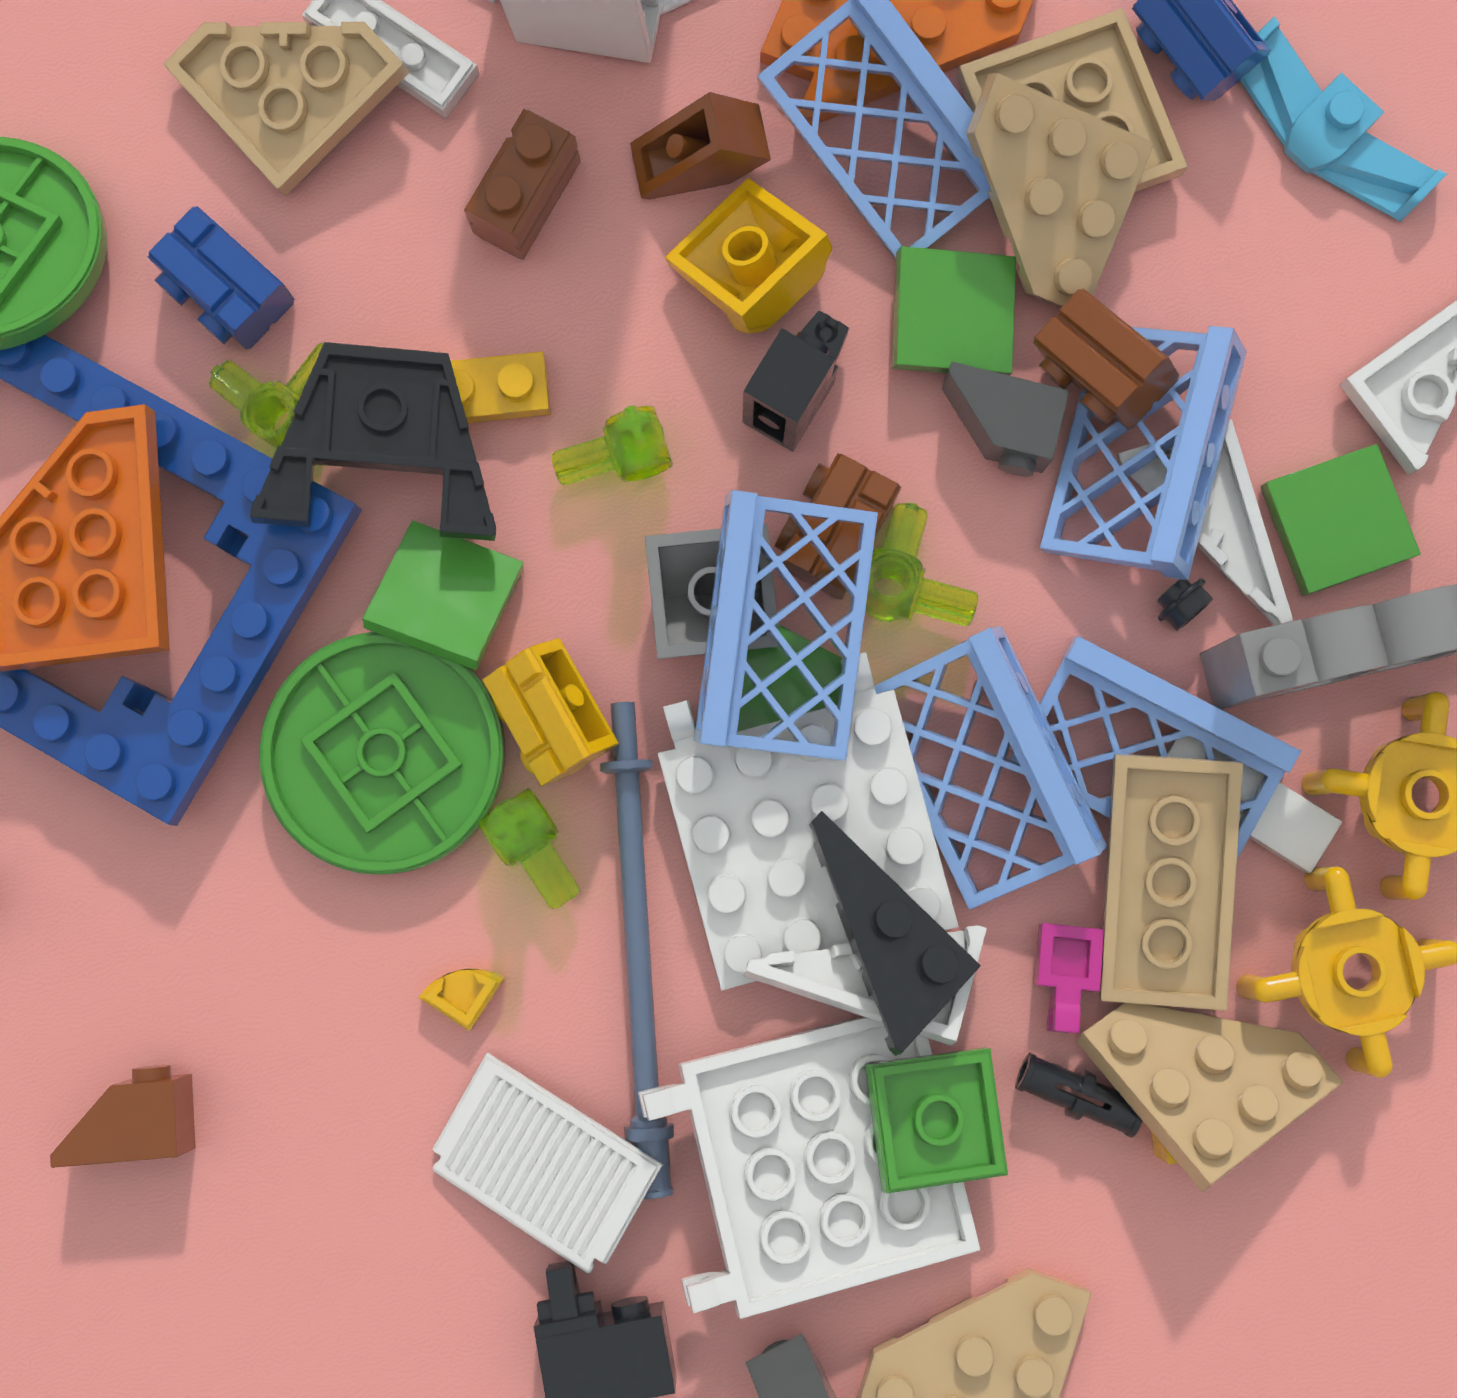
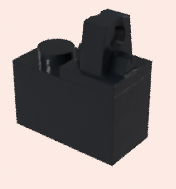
(794, 380)
(600, 1351)

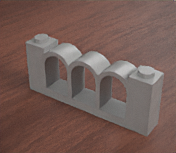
(1332, 647)

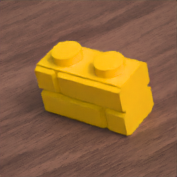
(549, 711)

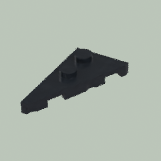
(903, 951)

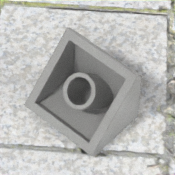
(682, 591)

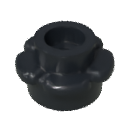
(1183, 602)

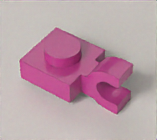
(1069, 963)

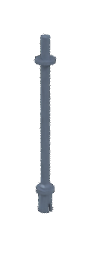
(644, 1134)

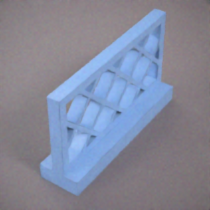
(919, 81)
(1189, 472)
(732, 616)
(1173, 707)
(1038, 759)

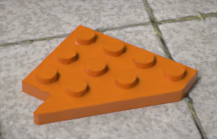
(948, 29)
(86, 549)

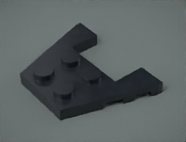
(381, 414)

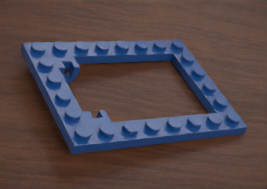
(168, 751)

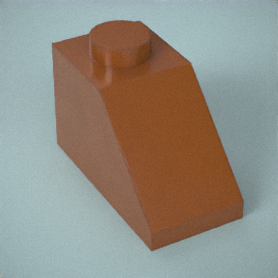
(700, 147)
(134, 1121)

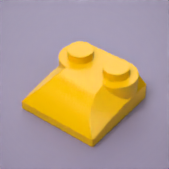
(752, 257)

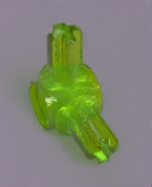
(260, 402)
(631, 446)
(899, 561)
(523, 835)

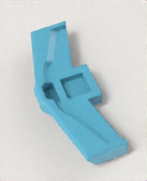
(1329, 130)

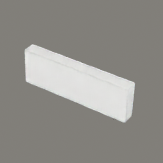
(437, 71)
(1289, 824)

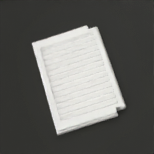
(543, 1165)

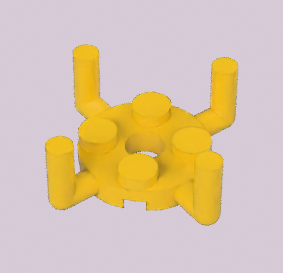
(1387, 794)
(1319, 980)

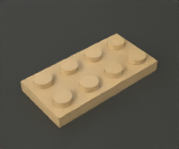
(1170, 881)

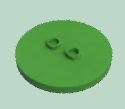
(48, 241)
(381, 755)

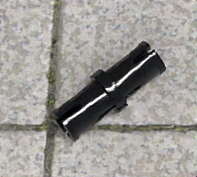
(1041, 1078)

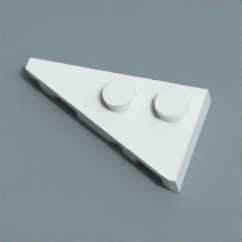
(1410, 389)
(1232, 527)
(836, 980)

